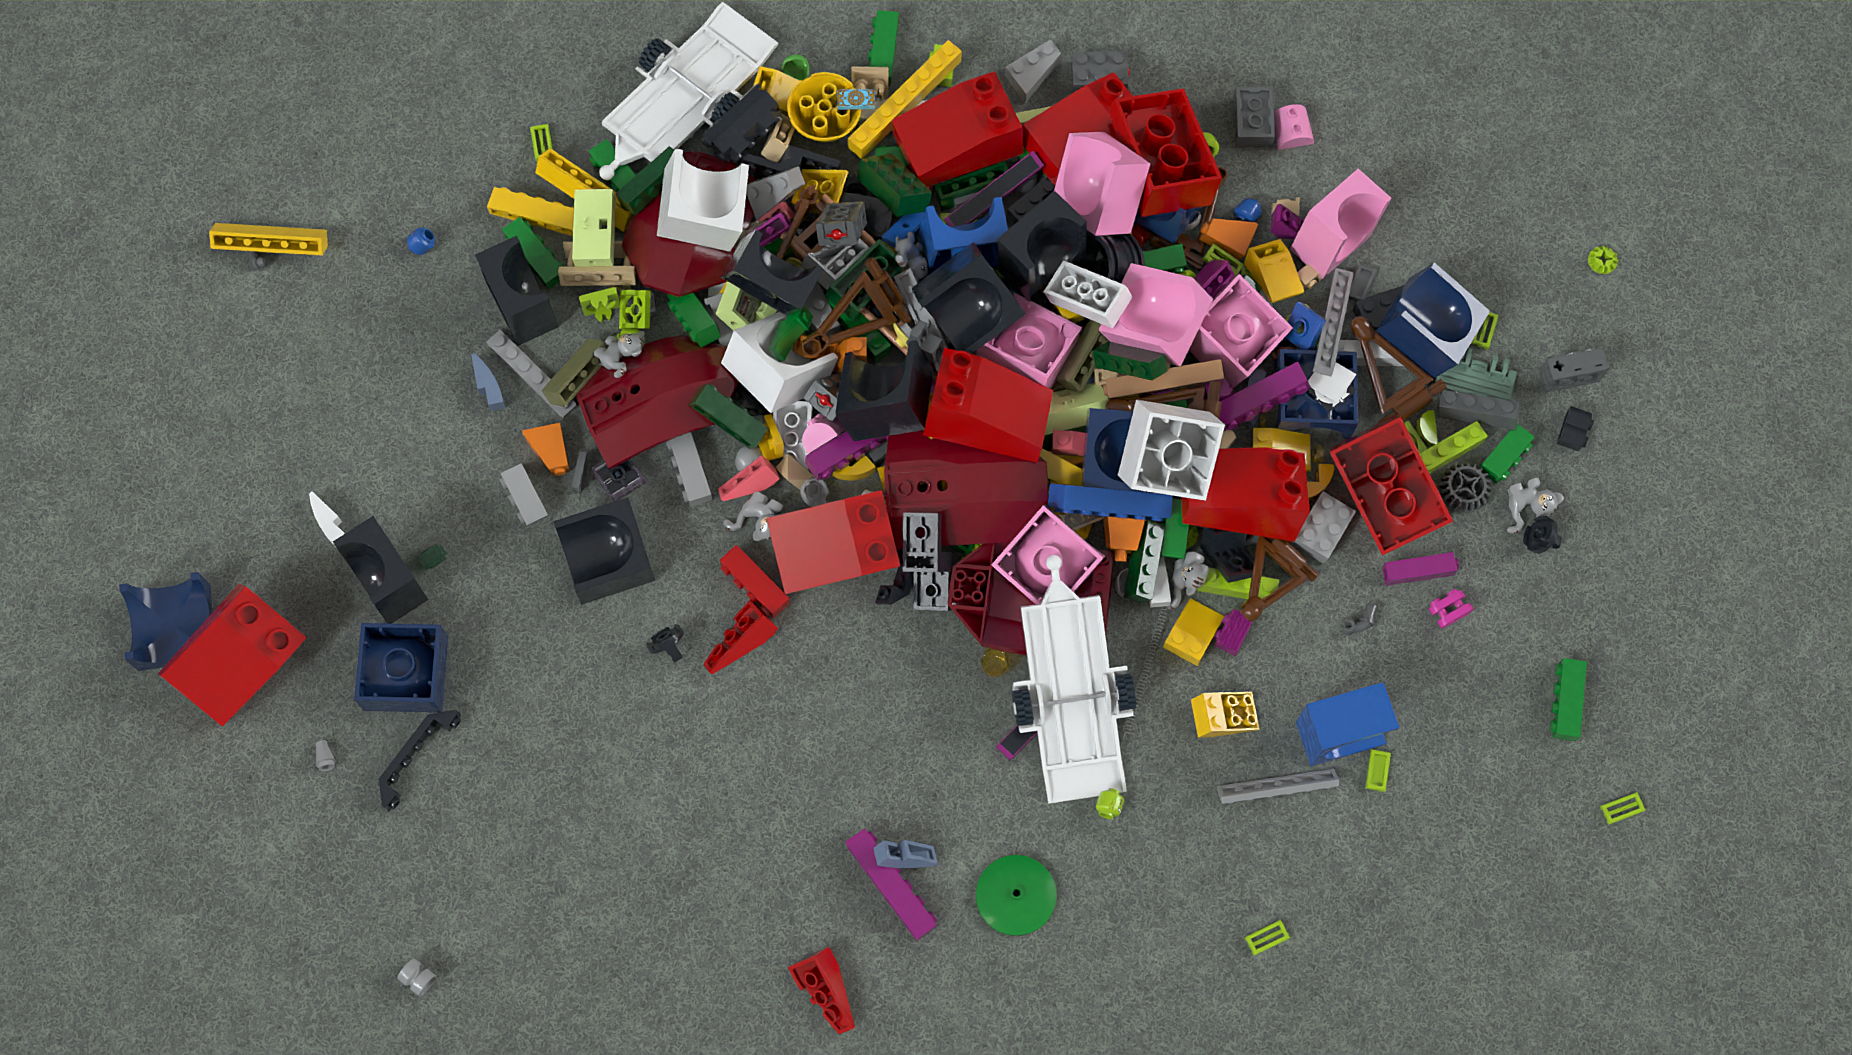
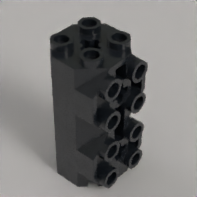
(741, 124)

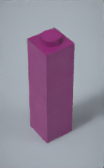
(1420, 568)

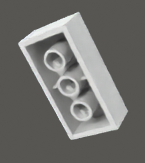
(1088, 294)

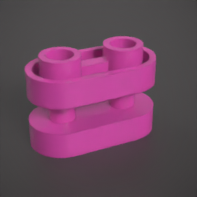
(1453, 598)

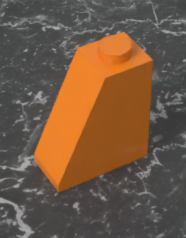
(1229, 235)
(857, 345)
(549, 447)

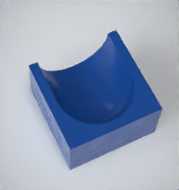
(944, 242)
(1346, 724)

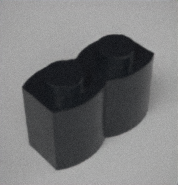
(1575, 429)

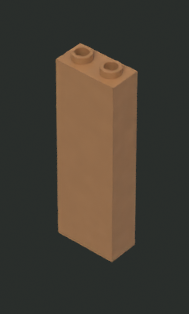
(1173, 379)

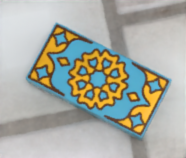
(856, 99)

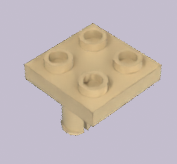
(871, 78)

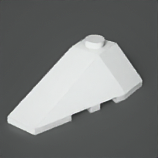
(791, 424)

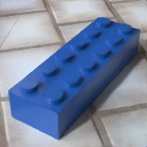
(1109, 502)

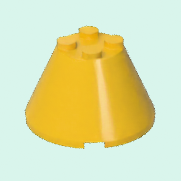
(815, 110)

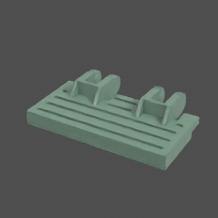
(1479, 381)

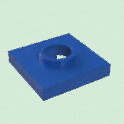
(1313, 326)

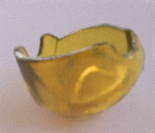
(995, 662)

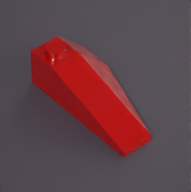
(748, 633)
(823, 981)

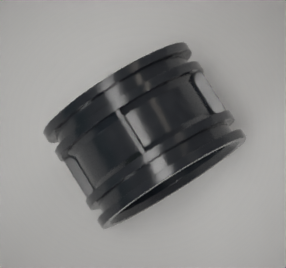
(1117, 253)

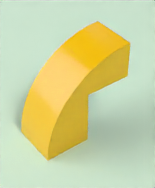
(858, 471)
(1323, 476)

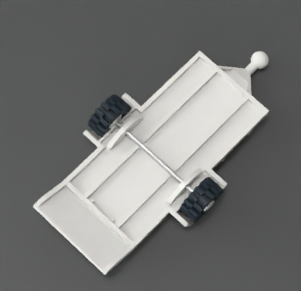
(681, 99)
(1068, 696)

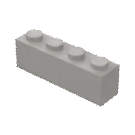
(690, 469)

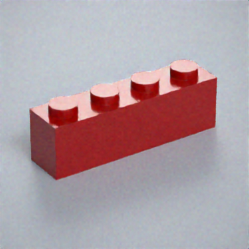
(754, 581)

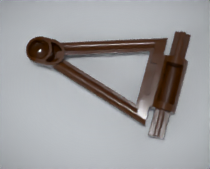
(802, 208)
(1188, 243)
(883, 294)
(1411, 397)
(1210, 405)
(1289, 559)

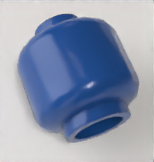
(1248, 210)
(421, 241)

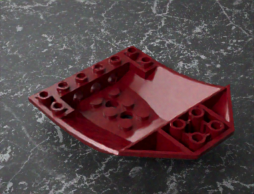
(674, 264)
(668, 379)
(986, 493)
(992, 604)

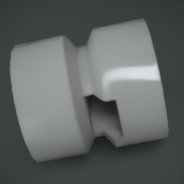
(417, 977)

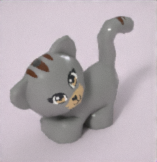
(910, 256)
(628, 345)
(1541, 502)
(756, 507)
(1188, 574)

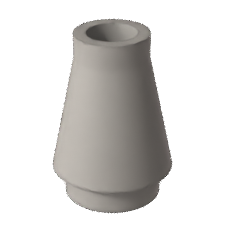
(324, 758)

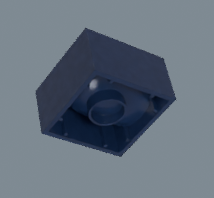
(1433, 320)
(1104, 448)
(401, 667)

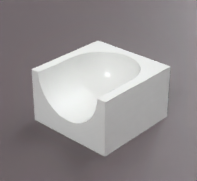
(702, 204)
(767, 379)

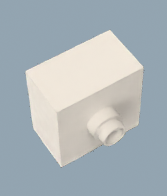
(1171, 450)

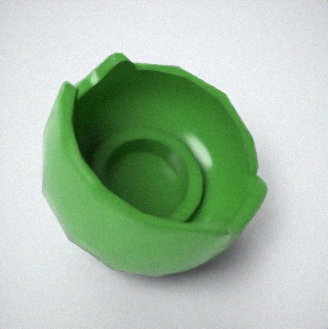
(796, 63)

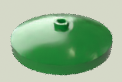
(1016, 914)

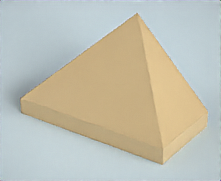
(793, 471)

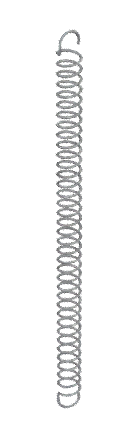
(1146, 667)

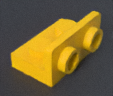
(771, 443)

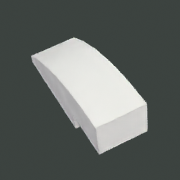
(326, 518)
(1161, 593)

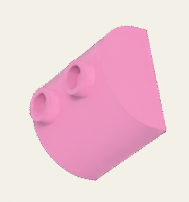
(1292, 127)
(820, 431)

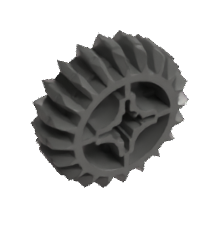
(1461, 480)

